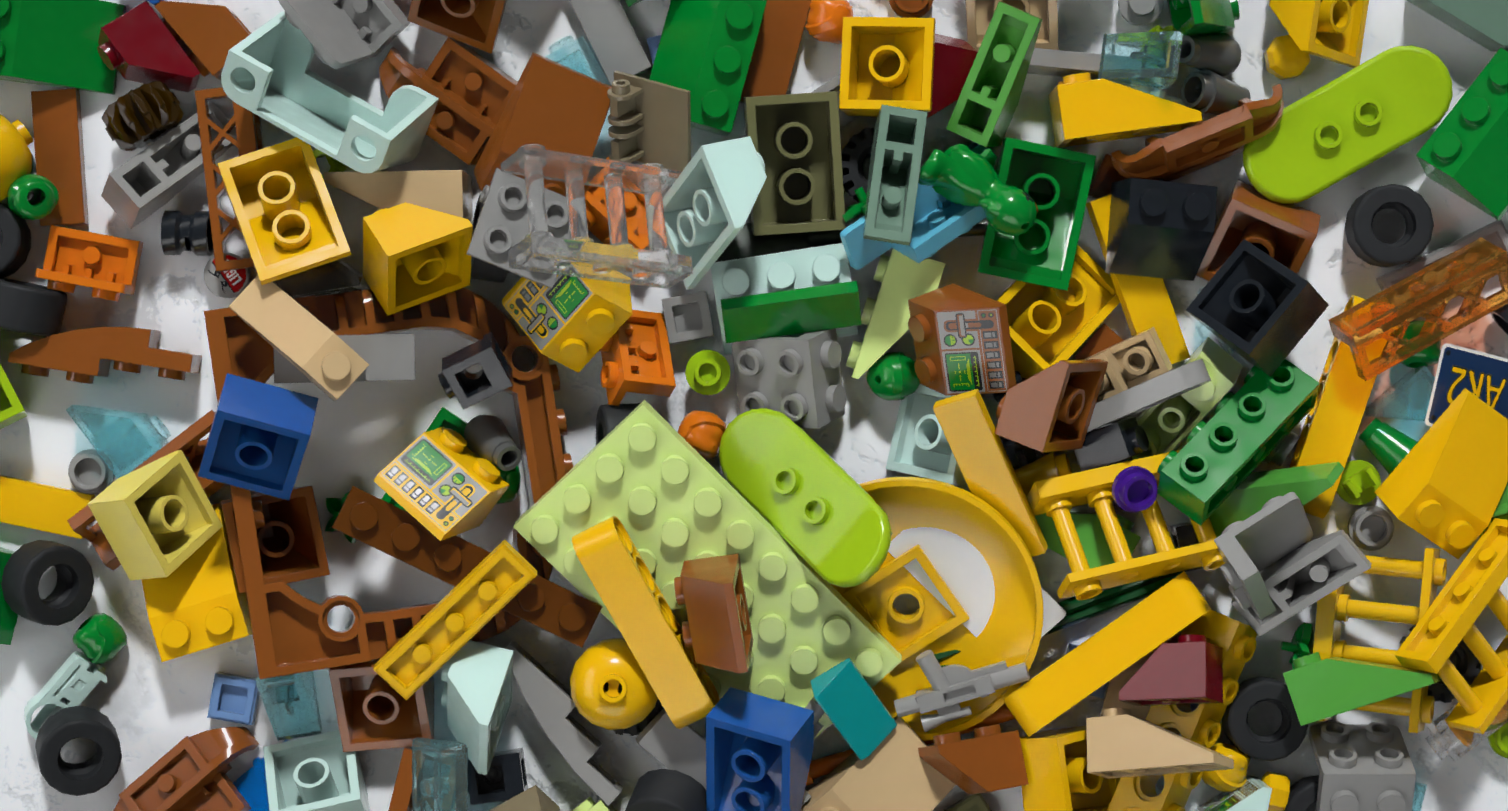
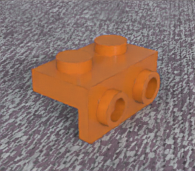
(91, 261)

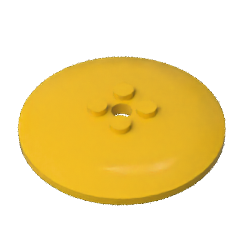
(1017, 611)

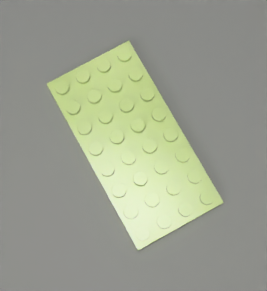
(687, 511)

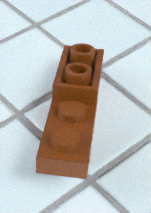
(90, 352)

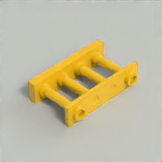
(1094, 487)
(1340, 607)
(1453, 619)

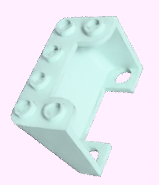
(273, 80)

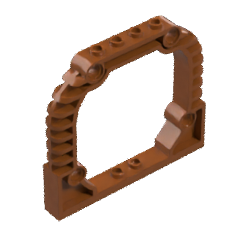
(287, 627)

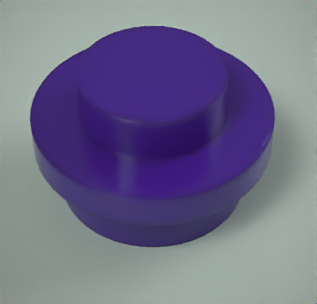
(1134, 489)

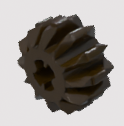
(142, 115)

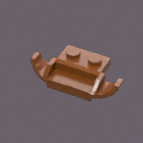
(469, 94)
(1204, 142)
(192, 775)

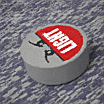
(226, 283)

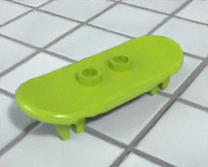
(1349, 124)
(805, 496)

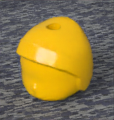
(1229, 779)

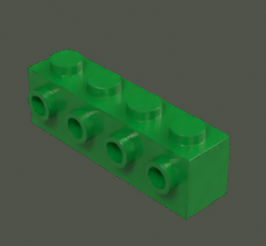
(1235, 439)

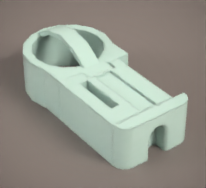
(64, 689)

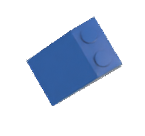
(757, 753)

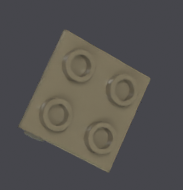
(649, 122)

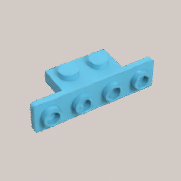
(934, 226)

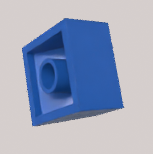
(258, 436)

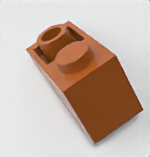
(206, 30)
(980, 763)

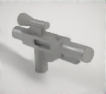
(955, 685)

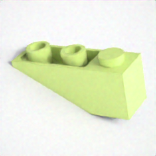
(889, 313)
(1175, 418)

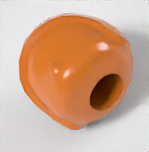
(826, 19)
(703, 432)

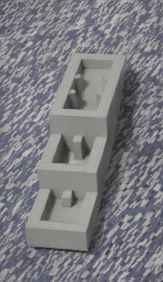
(551, 706)

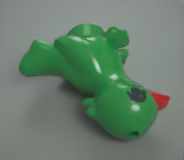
(973, 182)

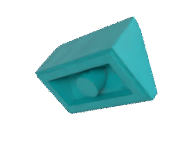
(853, 707)

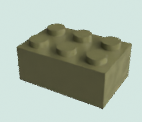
(802, 162)

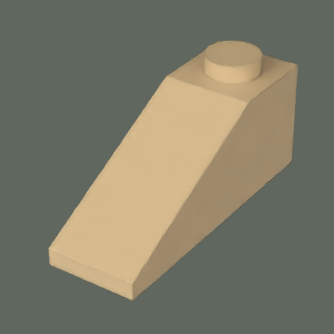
(299, 337)
(1135, 747)

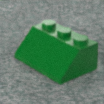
(709, 53)
(1472, 142)

